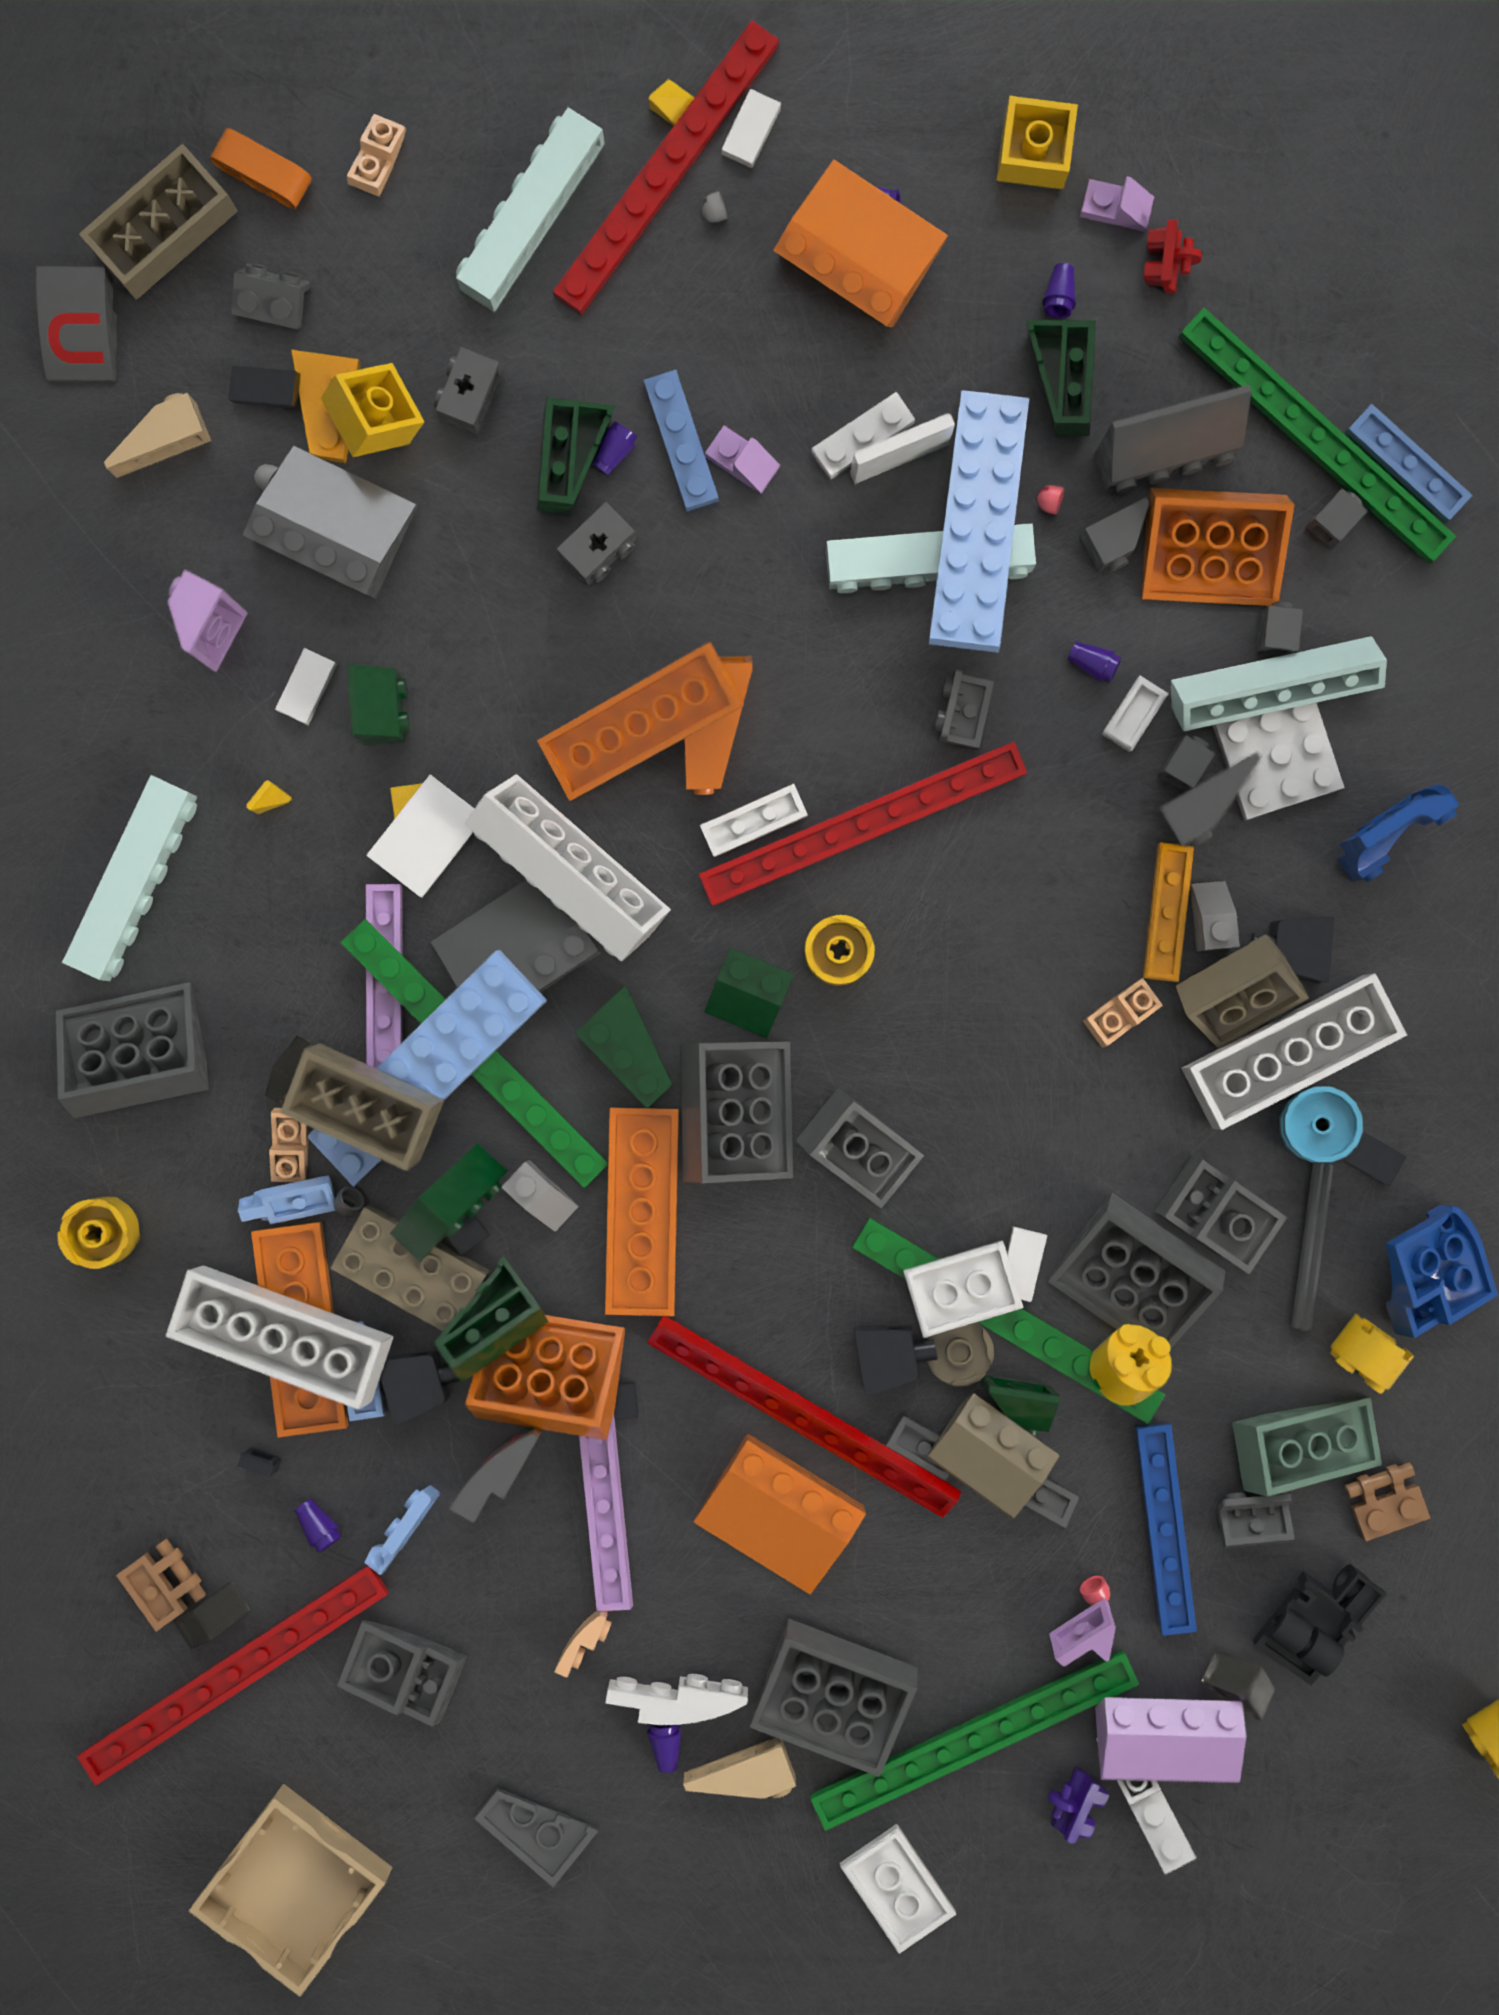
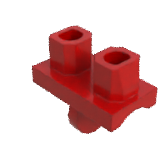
(1168, 242)

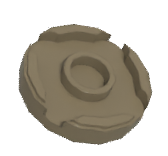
(962, 1355)

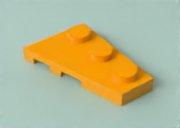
(315, 375)

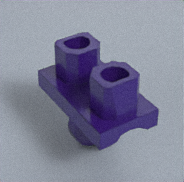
(1074, 1805)

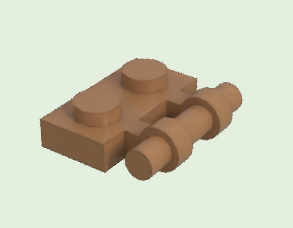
(1391, 1510)
(154, 1592)

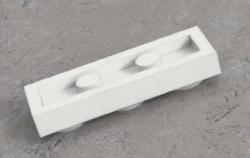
(873, 426)
(754, 820)

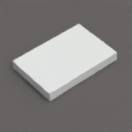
(902, 448)
(424, 836)
(963, 1289)
(897, 1888)

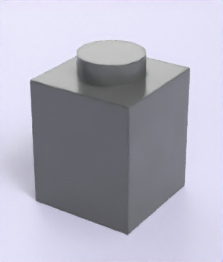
(1337, 518)
(1279, 629)
(1187, 763)

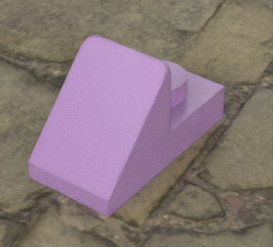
(1118, 205)
(743, 459)
(1086, 1631)

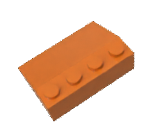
(861, 243)
(1215, 546)
(554, 1379)
(780, 1514)

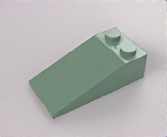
(1306, 1445)

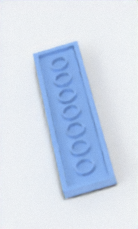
(979, 521)
(449, 1046)

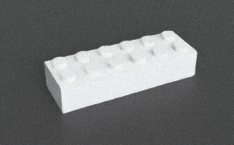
(567, 866)
(1294, 1051)
(279, 1336)

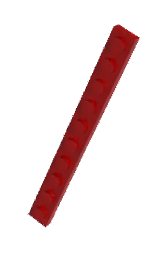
(666, 167)
(863, 824)
(804, 1417)
(232, 1674)

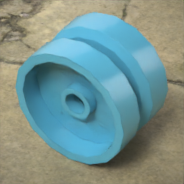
(1341, 1117)

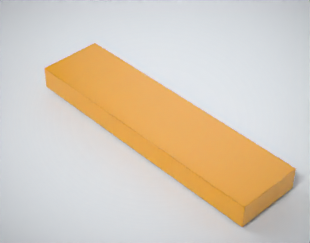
(1168, 912)

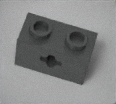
(469, 409)
(601, 527)

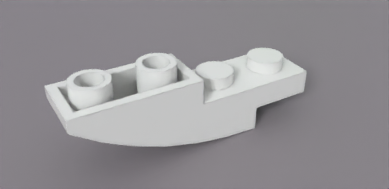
(691, 1703)
(1158, 1823)

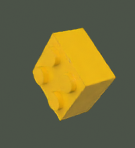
(1036, 142)
(372, 409)

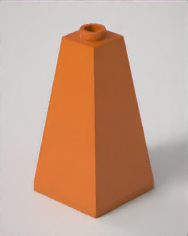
(710, 747)

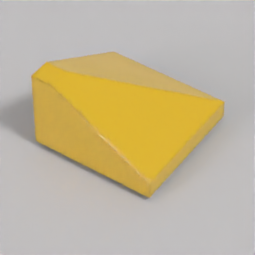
(670, 101)
(267, 798)

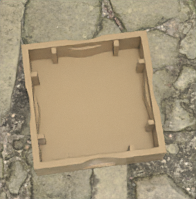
(291, 1889)

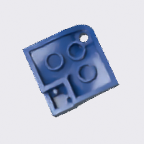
(1369, 846)
(1437, 1272)

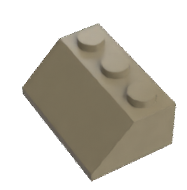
(1241, 992)
(993, 1456)

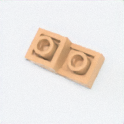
(377, 155)
(1122, 1013)
(288, 1148)
(587, 1635)

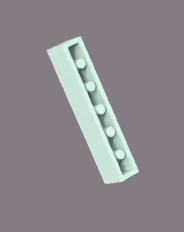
(530, 209)
(907, 559)
(1278, 683)
(130, 879)

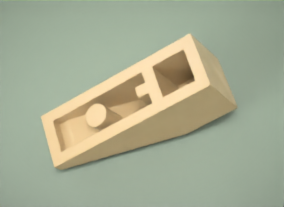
(162, 433)
(751, 1773)

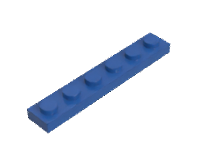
(1165, 1529)

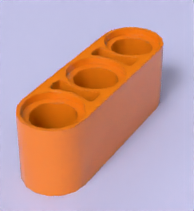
(260, 168)

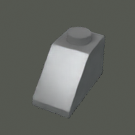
(1214, 917)
(540, 1195)

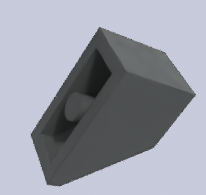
(1115, 536)

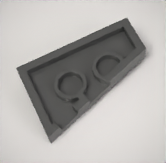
(535, 1833)

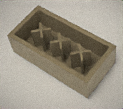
(159, 221)
(362, 1106)
(426, 1289)

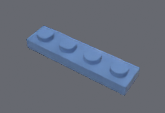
(681, 440)
(1408, 463)

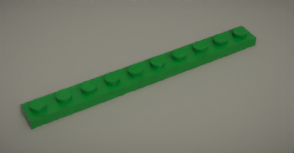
(1317, 436)
(495, 1073)
(1015, 1326)
(974, 1739)

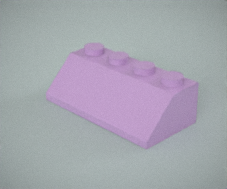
(1170, 1740)

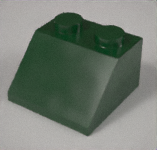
(377, 704)
(748, 993)

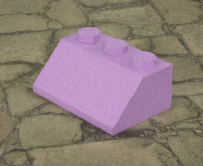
(204, 618)

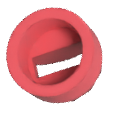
(1050, 498)
(1095, 1589)

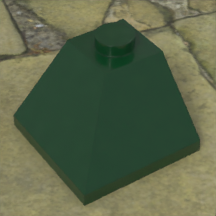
(1025, 1403)

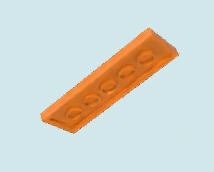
(640, 722)
(642, 1211)
(296, 1265)

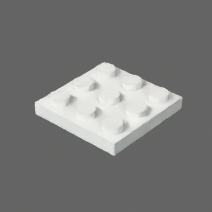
(1293, 761)

